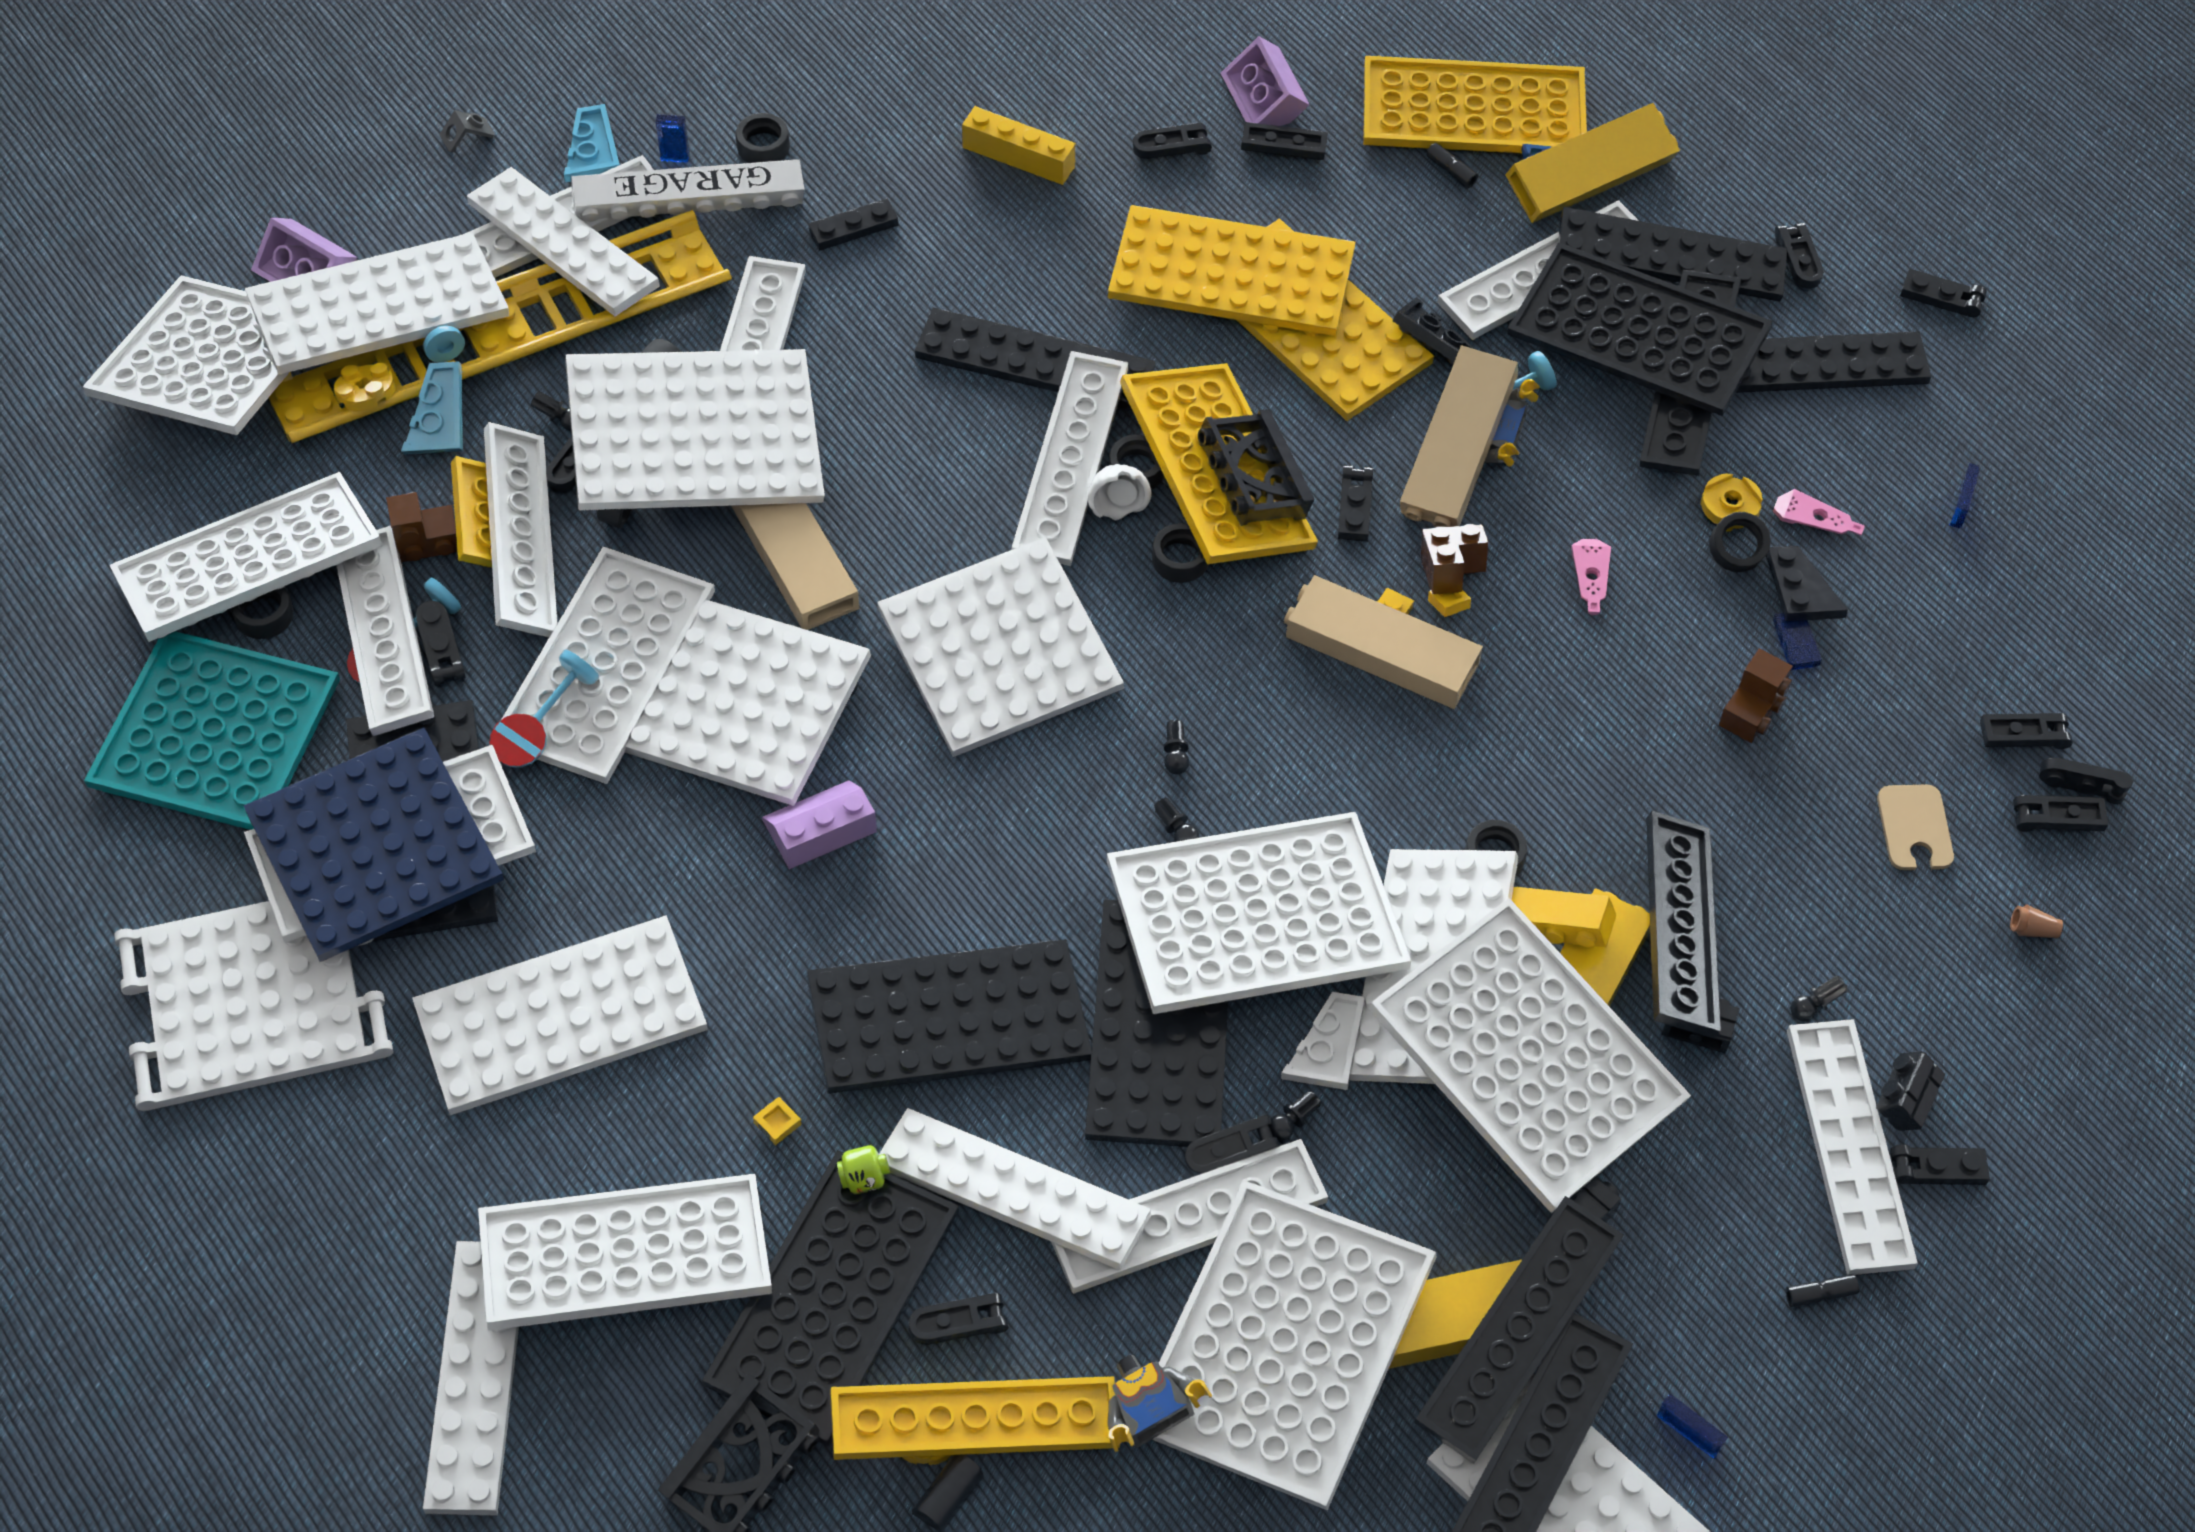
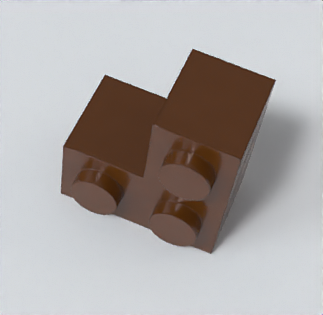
(419, 531)
(1451, 553)
(1758, 695)

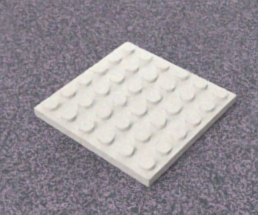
(192, 360)
(1000, 646)
(748, 702)

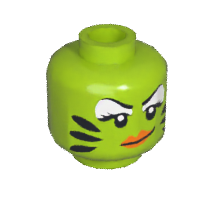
(862, 1169)

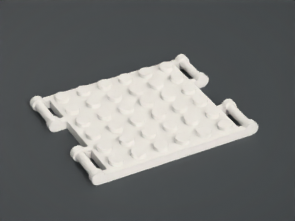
(242, 1006)

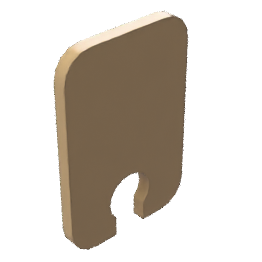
(1911, 818)

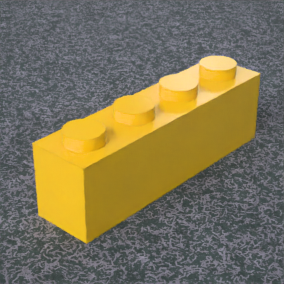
(1018, 145)
(1567, 915)

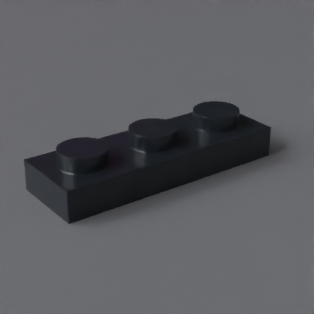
(1284, 141)
(853, 224)

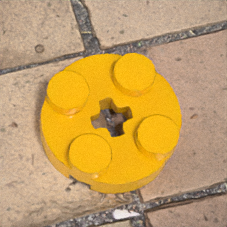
(350, 386)
(1724, 486)

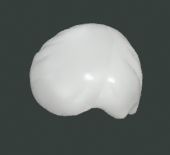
(1118, 492)

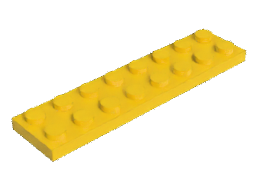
(970, 1417)

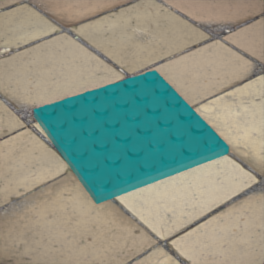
(211, 728)

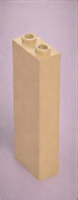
(1459, 438)
(800, 561)
(1383, 641)

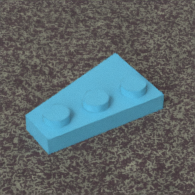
(592, 144)
(438, 416)

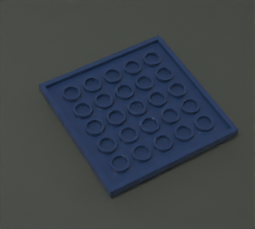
(372, 844)

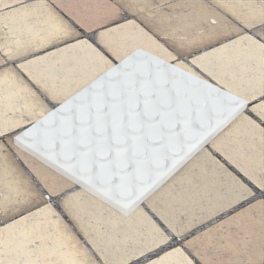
(693, 429)
(1256, 912)
(1529, 1053)
(1291, 1340)

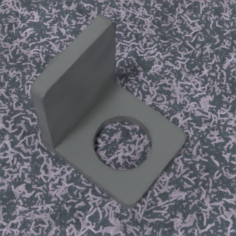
(464, 123)

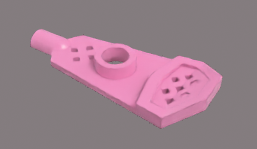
(1807, 507)
(1592, 563)

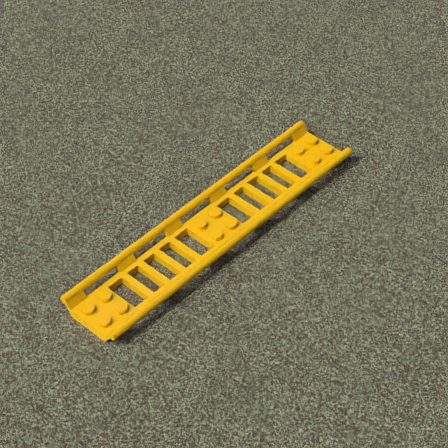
(684, 262)

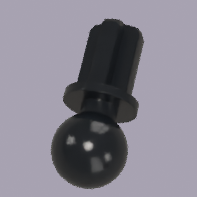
(552, 409)
(1176, 759)
(1175, 821)
(1805, 1007)
(1295, 1114)

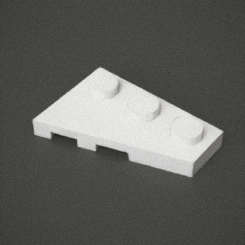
(1329, 1047)

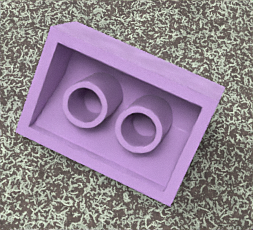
(1264, 85)
(294, 250)
(821, 823)

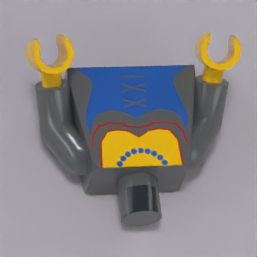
(1511, 424)
(1150, 1401)

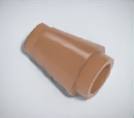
(2035, 923)

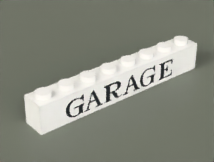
(687, 189)

